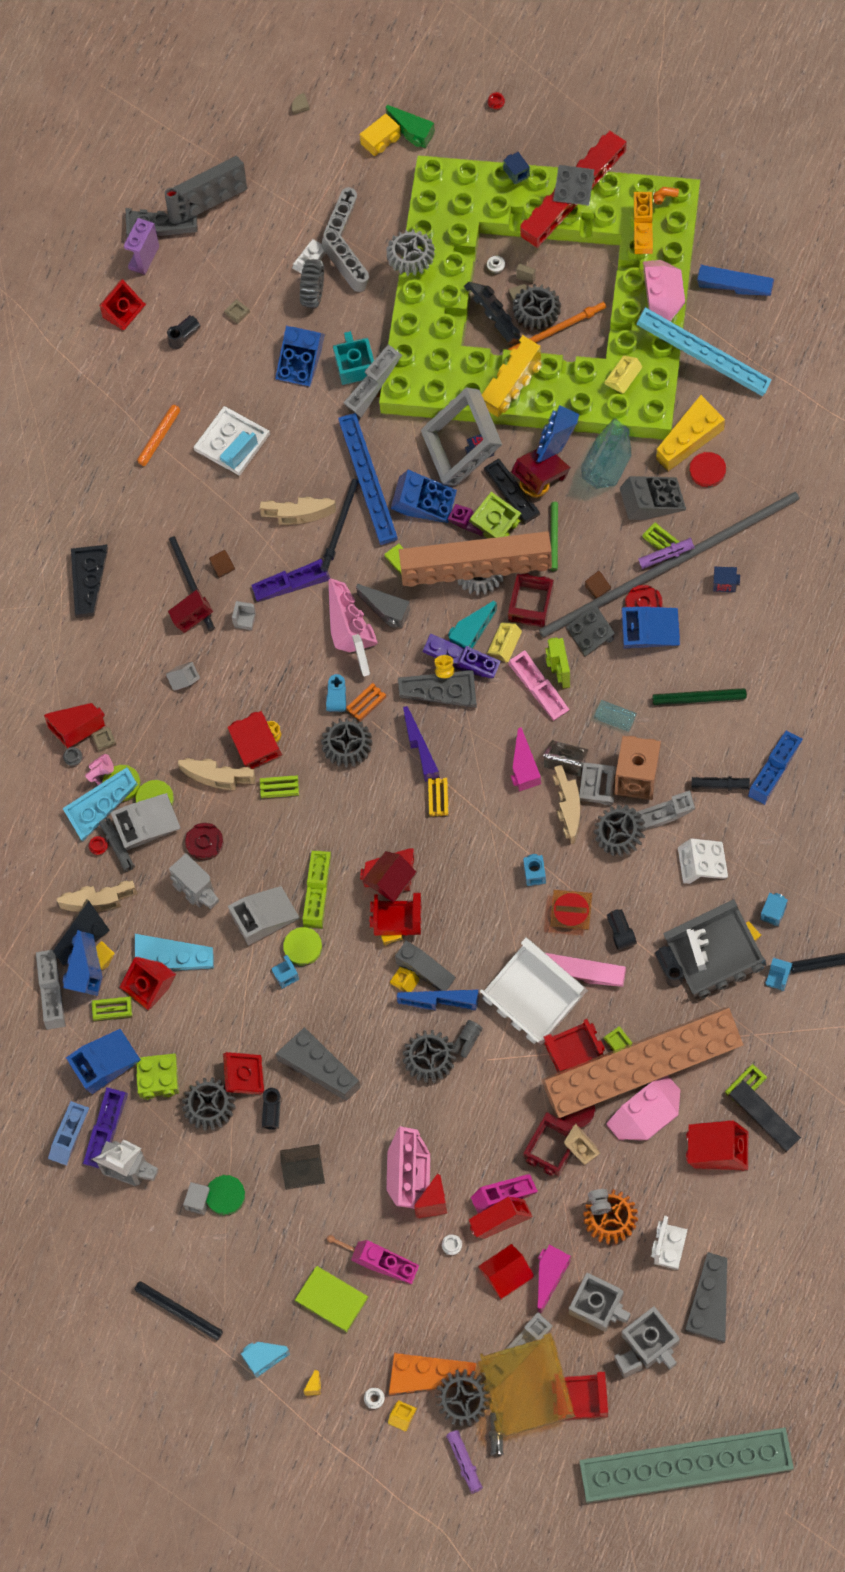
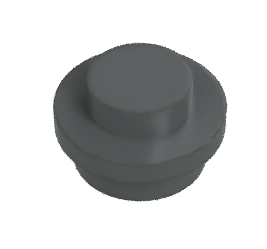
(72, 756)

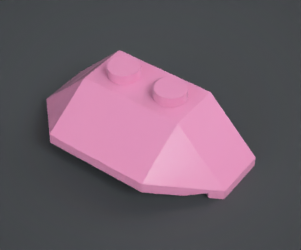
(663, 288)
(647, 1111)
(407, 1167)

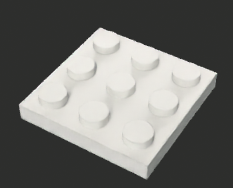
(223, 432)

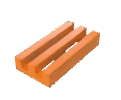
(361, 697)

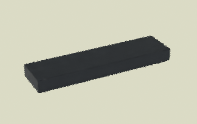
(511, 490)
(764, 1116)

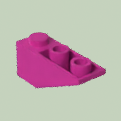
(384, 1261)

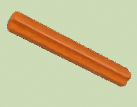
(158, 435)

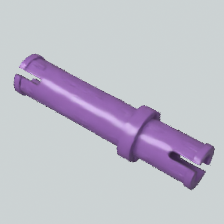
(666, 553)
(468, 1471)

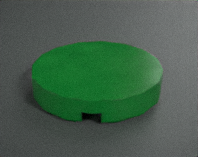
(225, 1195)

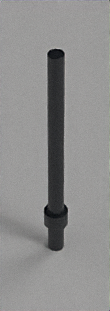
(330, 552)
(188, 576)

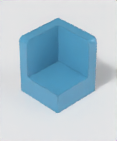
(285, 973)
(779, 974)

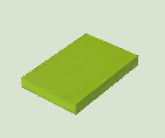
(331, 1299)

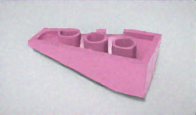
(347, 619)

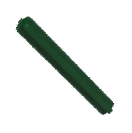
(699, 696)

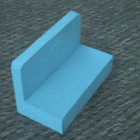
(239, 449)

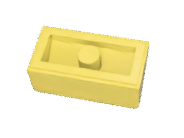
(624, 373)
(504, 642)

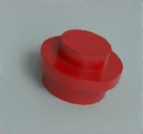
(496, 100)
(98, 845)

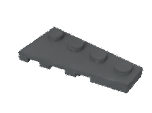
(161, 222)
(453, 690)
(709, 1305)

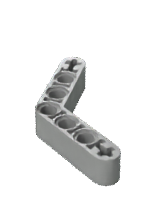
(356, 274)

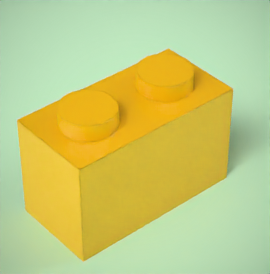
(380, 135)

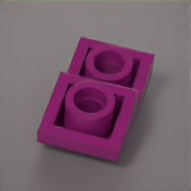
(460, 516)

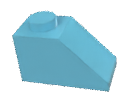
(263, 1356)

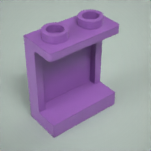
(143, 243)

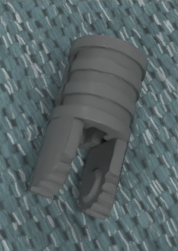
(468, 1036)

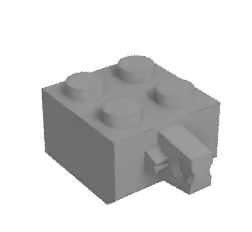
(193, 881)
(139, 1170)
(598, 1303)
(652, 1339)

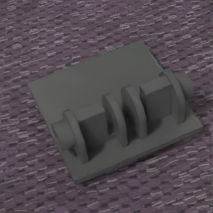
(574, 185)
(591, 630)

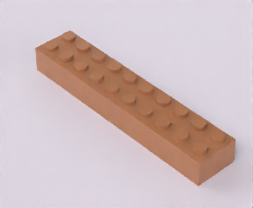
(642, 1062)

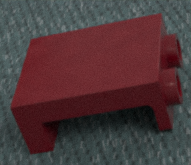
(538, 474)

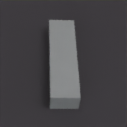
(376, 376)
(50, 990)

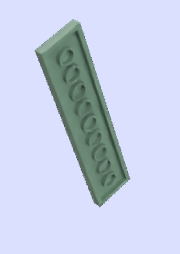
(686, 1465)

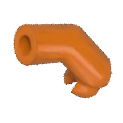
(659, 195)

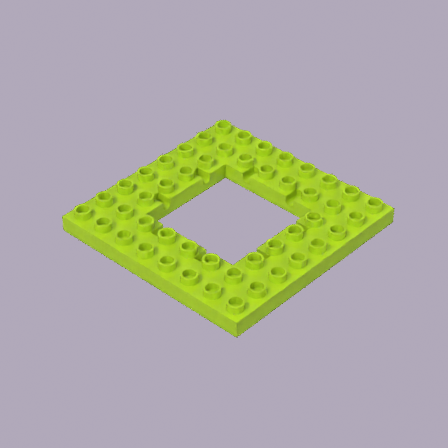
(465, 197)

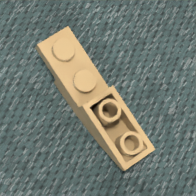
(303, 512)
(209, 773)
(570, 804)
(105, 900)

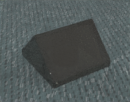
(567, 755)
(302, 1166)

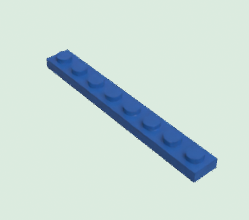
(367, 479)

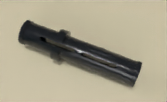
(720, 783)

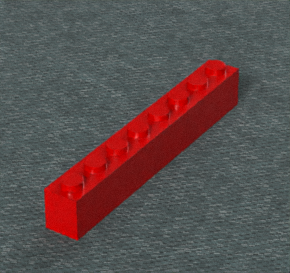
(551, 213)

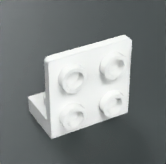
(702, 859)
(670, 1245)

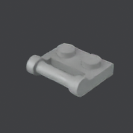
(591, 783)

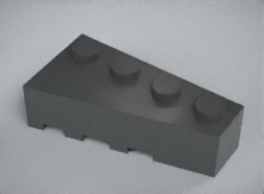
(317, 1063)

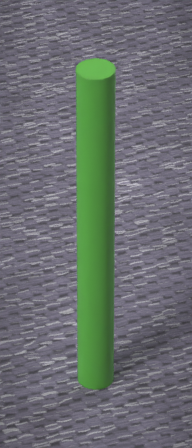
(554, 535)

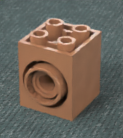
(637, 767)

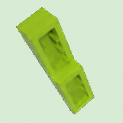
(316, 889)

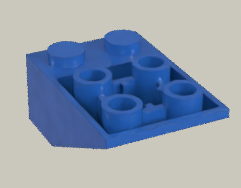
(299, 355)
(556, 432)
(423, 497)
(650, 627)
(84, 967)
(103, 1060)

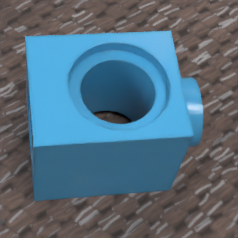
(534, 877)
(774, 909)

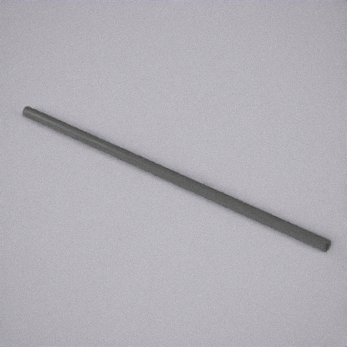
(671, 563)

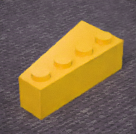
(513, 376)
(692, 432)

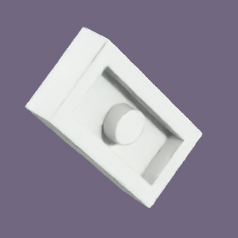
(312, 251)
(696, 944)

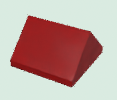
(121, 305)
(432, 1200)
(506, 1271)

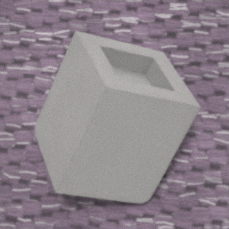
(244, 615)
(183, 676)
(196, 1198)
(628, 1364)

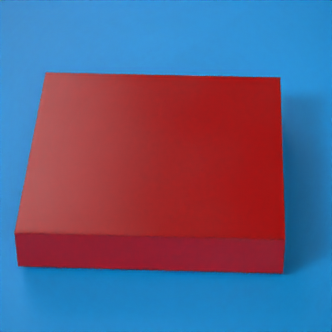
(243, 1073)

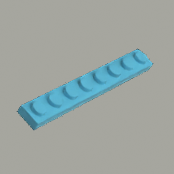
(703, 351)

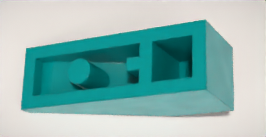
(472, 627)

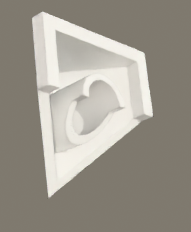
(120, 1157)

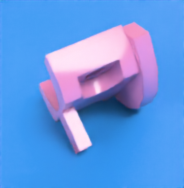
(98, 767)

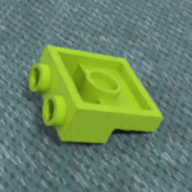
(495, 517)
(557, 660)
(157, 1076)

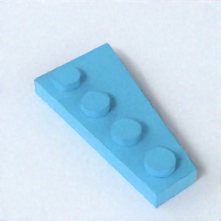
(98, 803)
(174, 954)

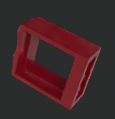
(528, 616)
(557, 1125)

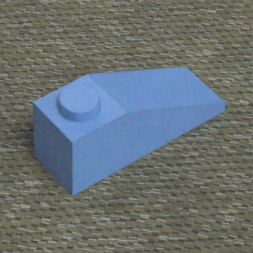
(68, 1133)

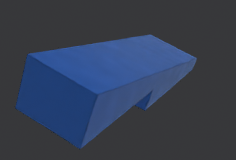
(733, 280)
(775, 767)
(429, 999)

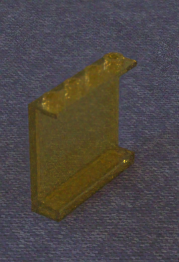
(526, 1386)

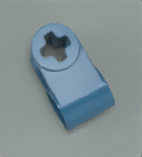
(336, 695)

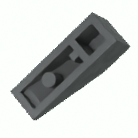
(388, 607)
(424, 966)

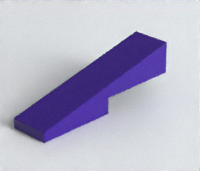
(288, 582)
(416, 740)
(106, 1124)

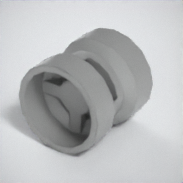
(599, 1201)

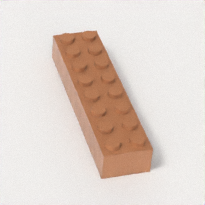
(475, 559)

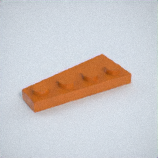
(420, 1373)

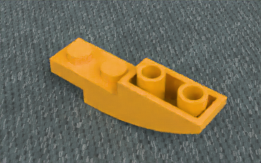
(643, 223)

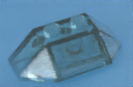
(607, 456)

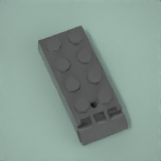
(205, 190)

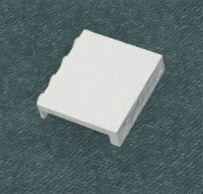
(533, 992)

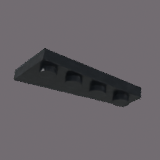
(494, 311)
(87, 575)

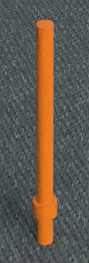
(587, 313)

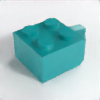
(352, 358)

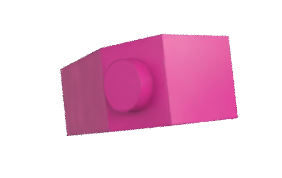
(524, 767)
(491, 1194)
(551, 1269)

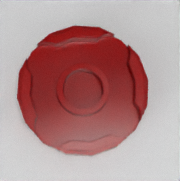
(707, 469)
(643, 597)

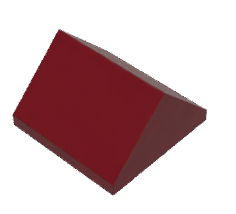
(390, 875)

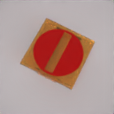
(571, 909)

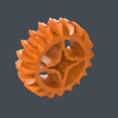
(616, 1222)

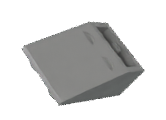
(145, 821)
(262, 914)

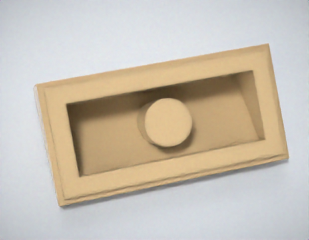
(581, 1145)

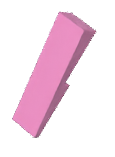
(538, 685)
(591, 971)

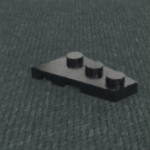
(86, 921)

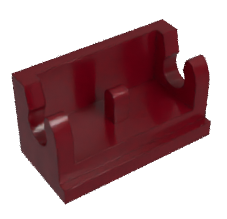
(190, 611)

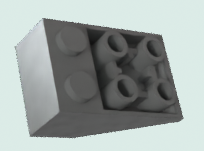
(651, 497)

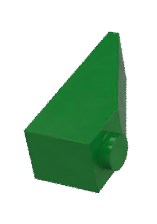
(413, 128)

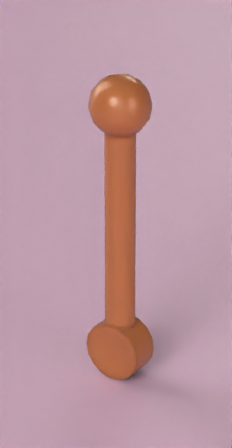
(331, 1238)

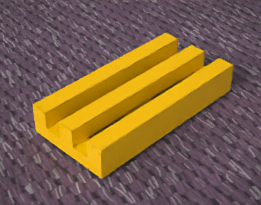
(438, 782)

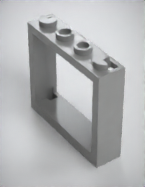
(479, 454)

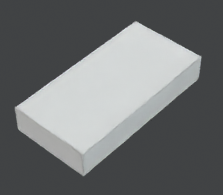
(361, 655)

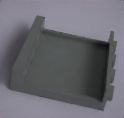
(730, 950)

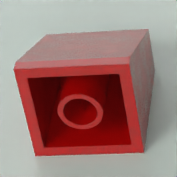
(717, 1146)

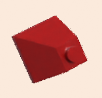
(147, 981)

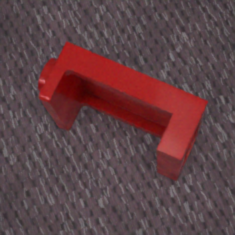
(254, 740)
(396, 917)
(574, 1046)
(588, 1395)

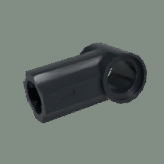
(182, 331)
(622, 934)
(669, 965)
(271, 1111)

